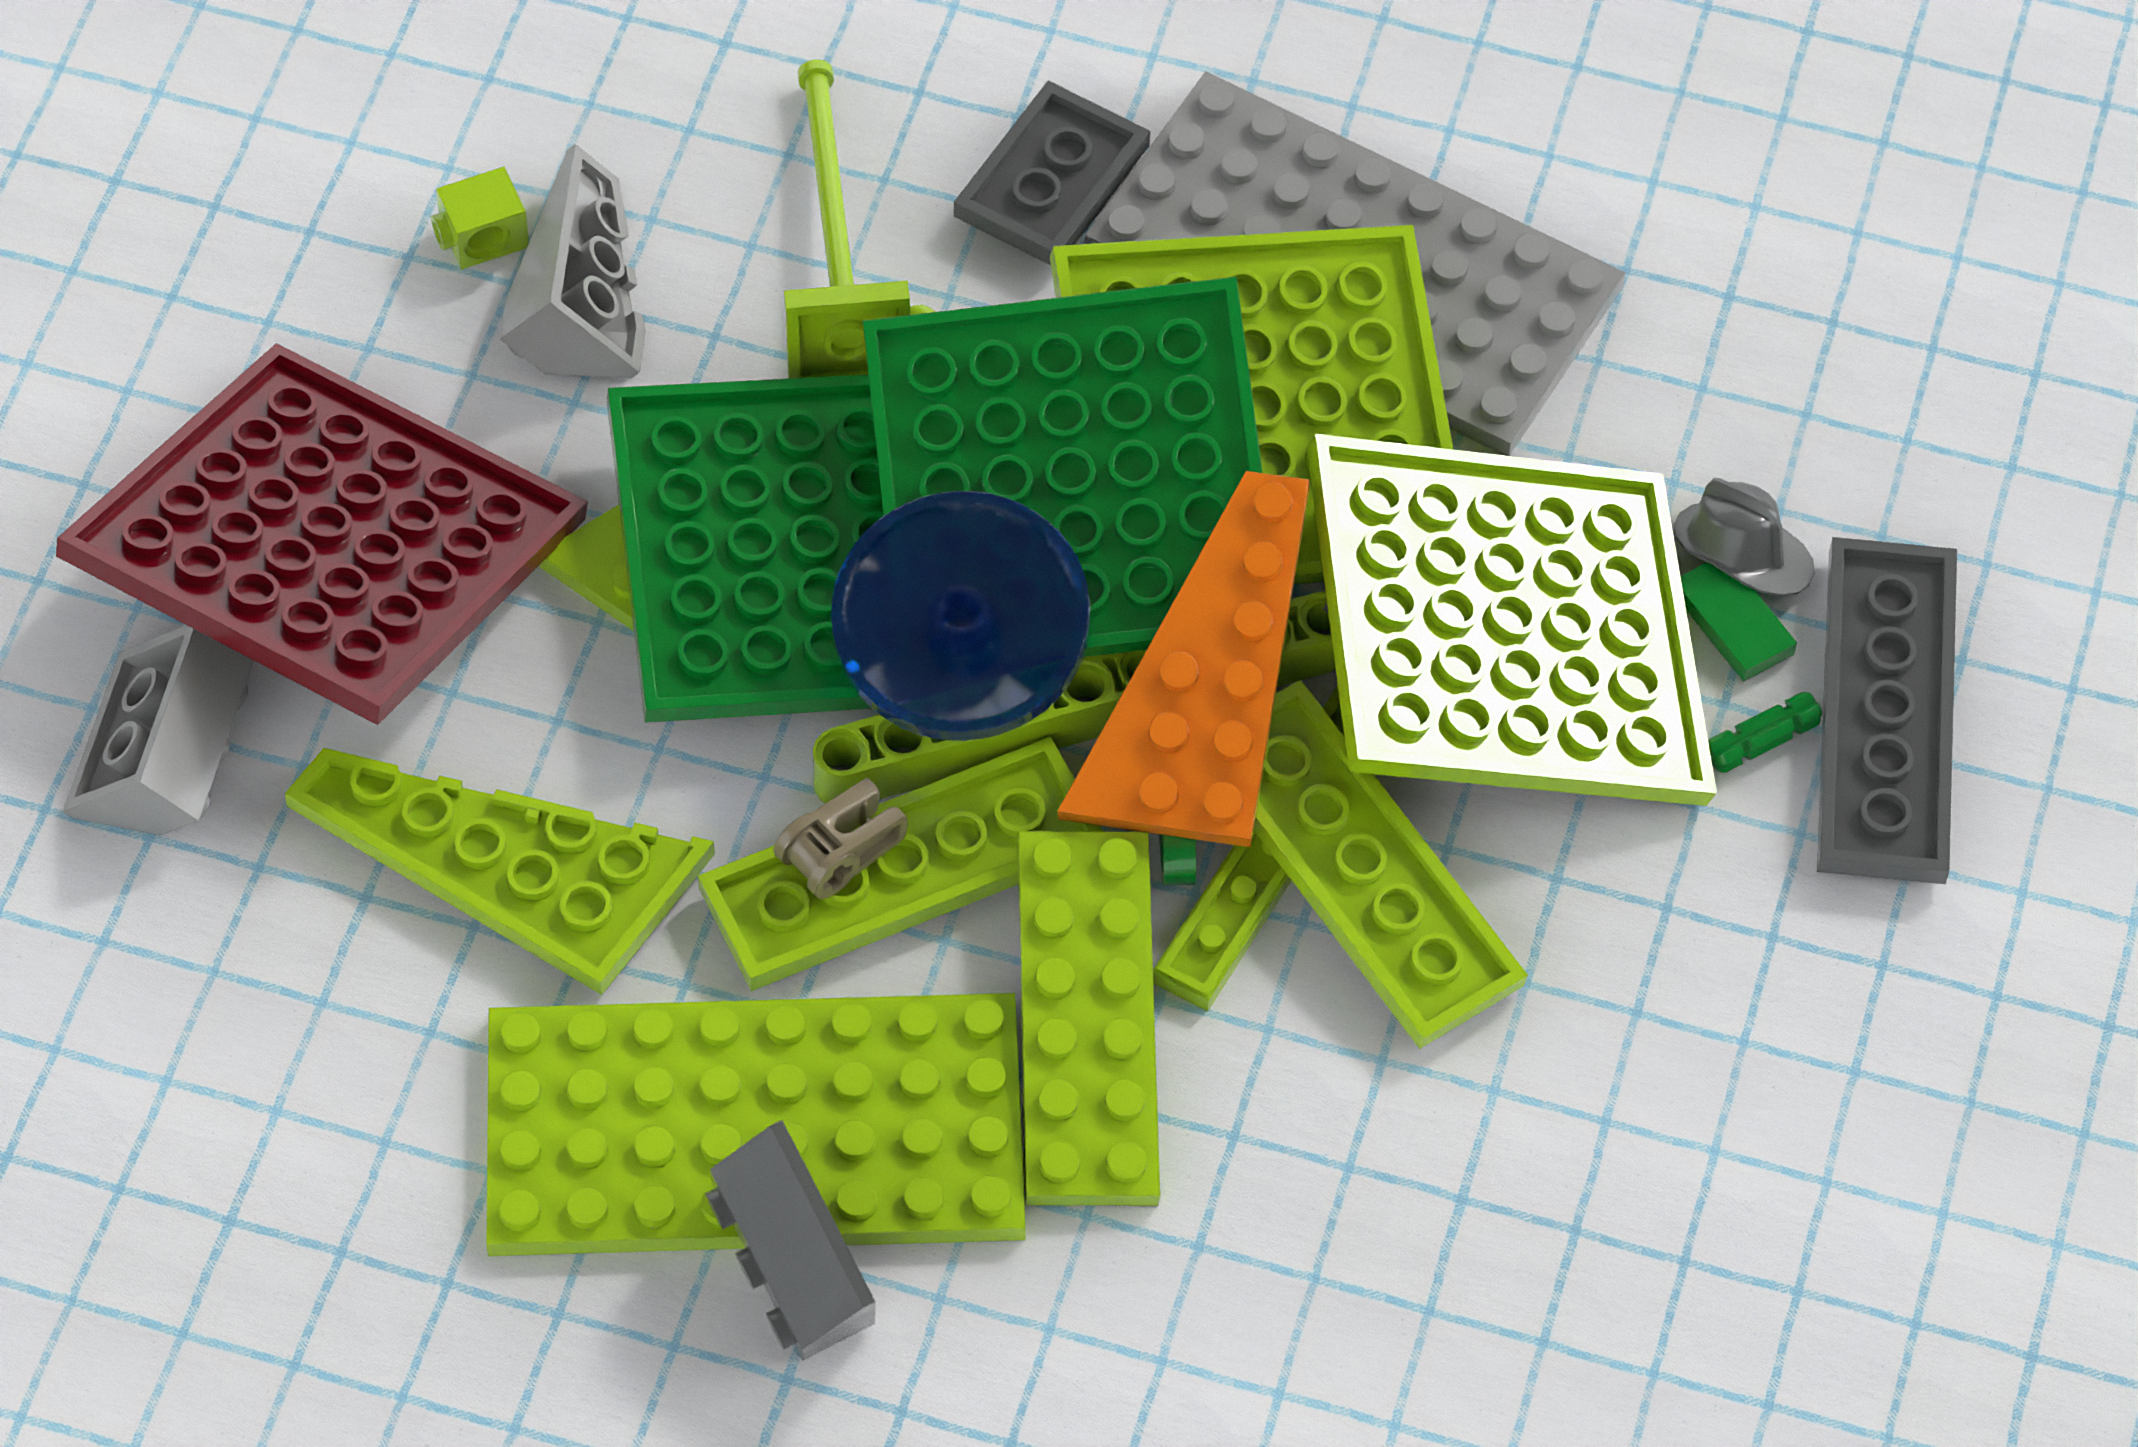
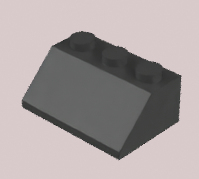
(790, 1243)

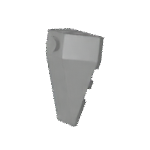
(572, 288)

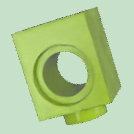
(480, 218)

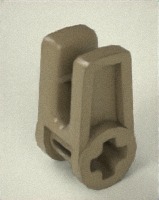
(825, 847)

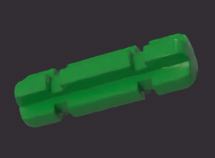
(1764, 731)

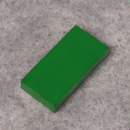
(1736, 621)

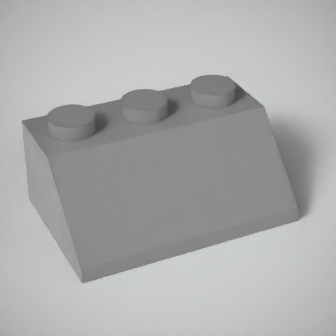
(160, 733)

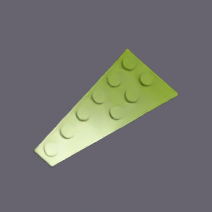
(519, 864)

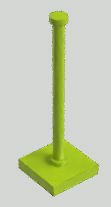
(827, 322)

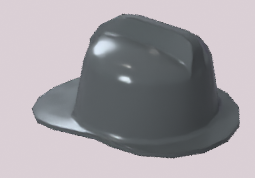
(1742, 535)

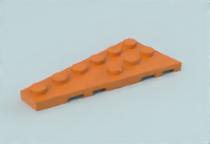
(1198, 711)

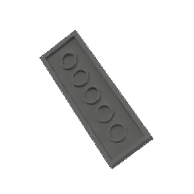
(1888, 711)

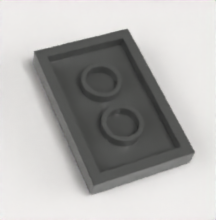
(1051, 172)

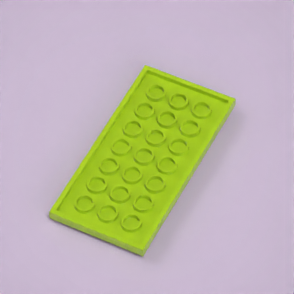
(624, 1108)

